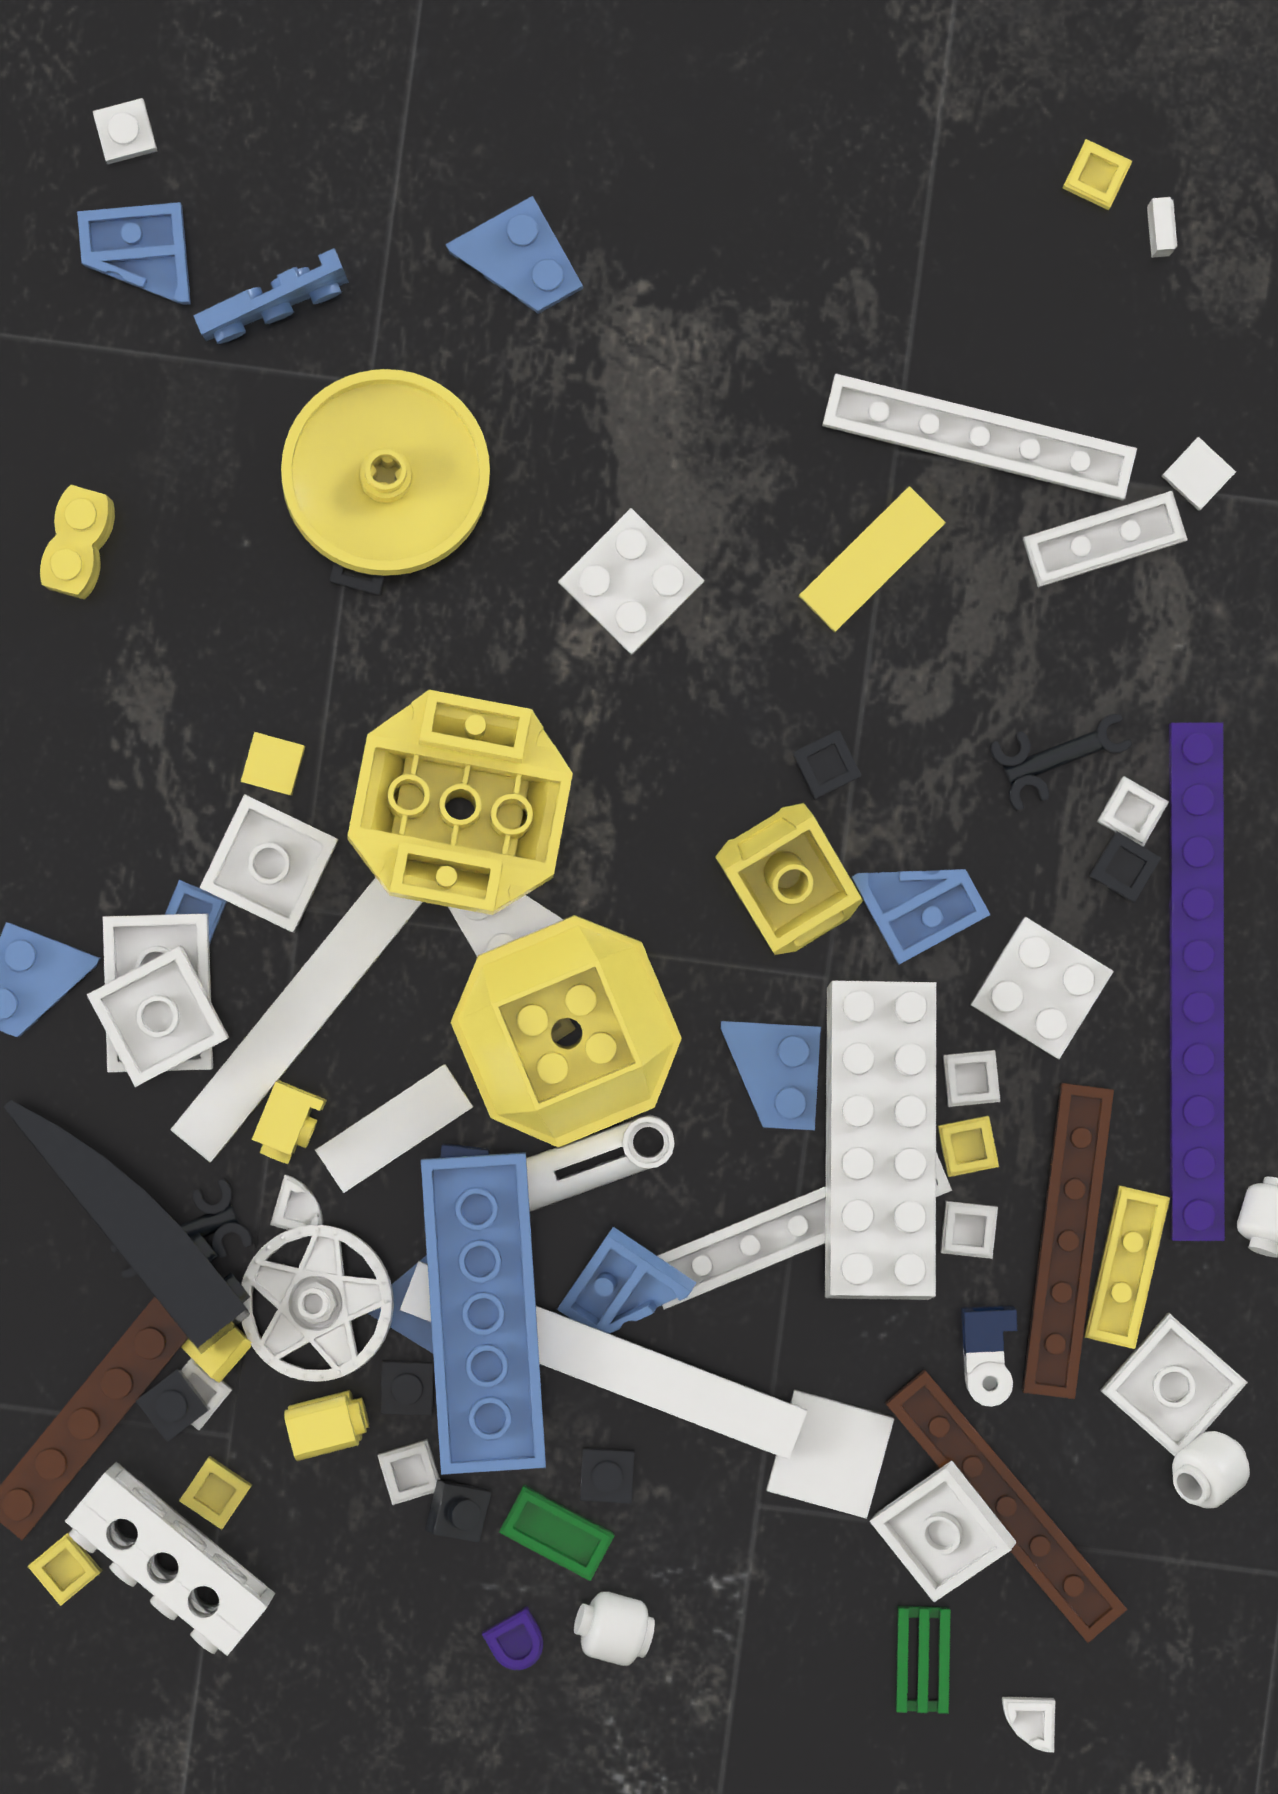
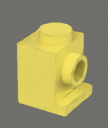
(287, 1121)

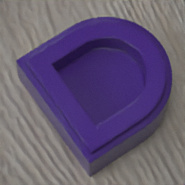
(515, 1640)

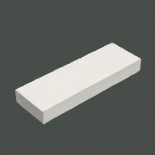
(1105, 539)
(394, 1128)

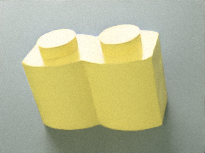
(72, 556)
(325, 1424)

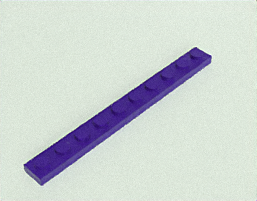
(1196, 982)

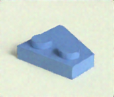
(35, 976)

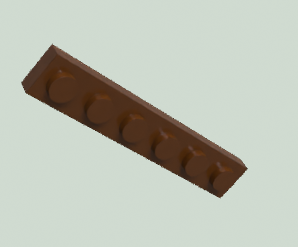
(1067, 1241)
(88, 1418)
(1039, 1541)

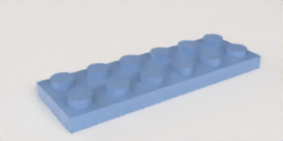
(483, 1313)

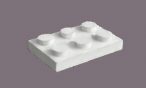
(142, 938)

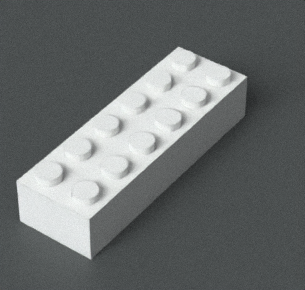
(880, 1140)

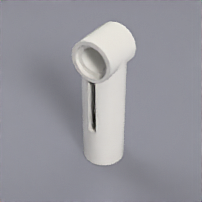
(548, 1189)

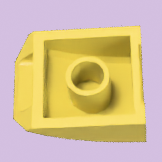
(789, 879)

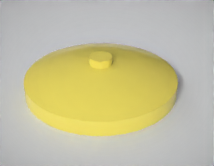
(385, 472)

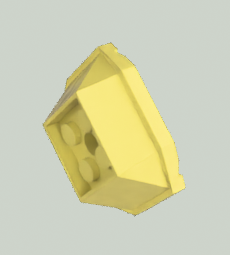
(472, 751)
(557, 974)

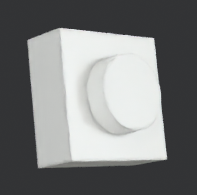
(125, 131)

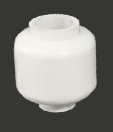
(1260, 1217)
(1210, 1470)
(614, 1628)

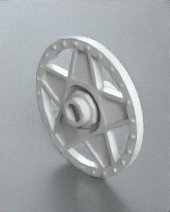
(317, 1303)

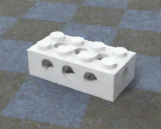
(198, 1559)

